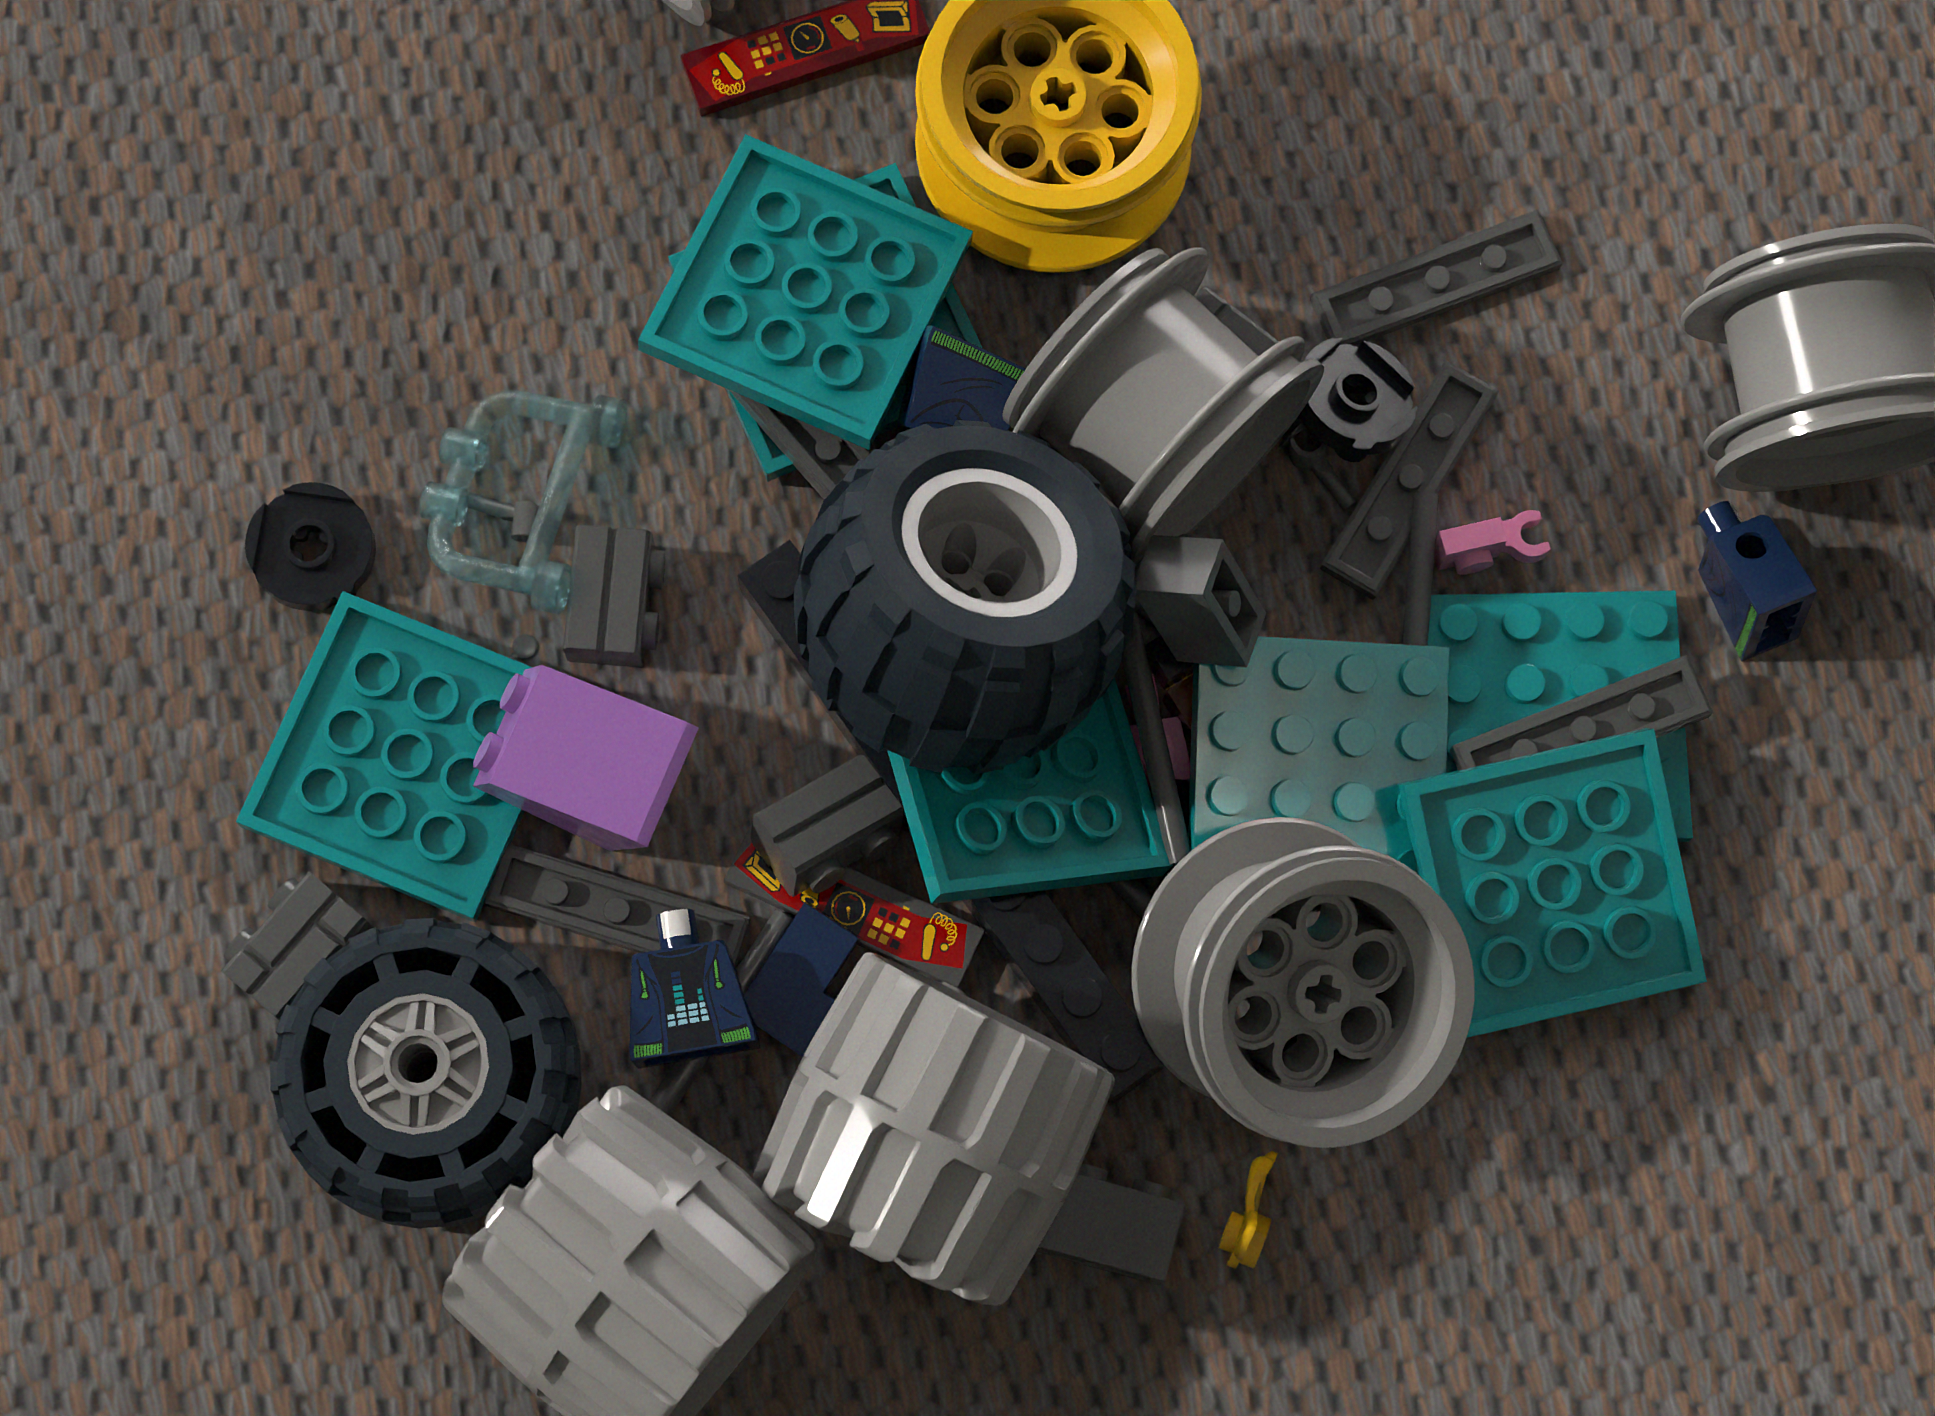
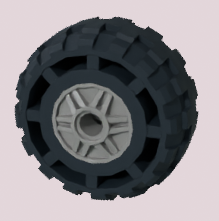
(440, 1145)

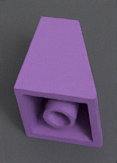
(583, 758)

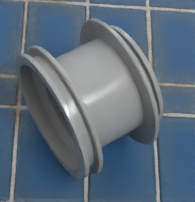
(1824, 357)
(1160, 396)
(1381, 967)

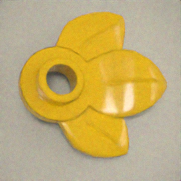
(1246, 1233)

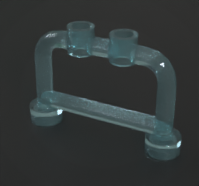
(466, 453)

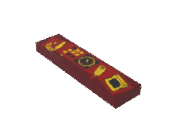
(801, 50)

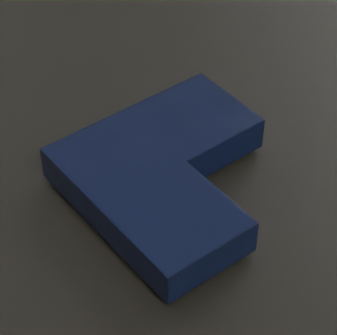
(792, 986)

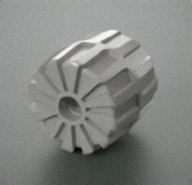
(932, 1131)
(628, 1266)

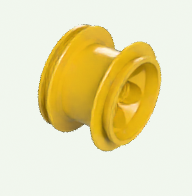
(1045, 213)

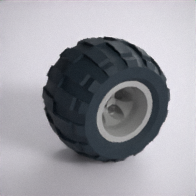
(964, 596)

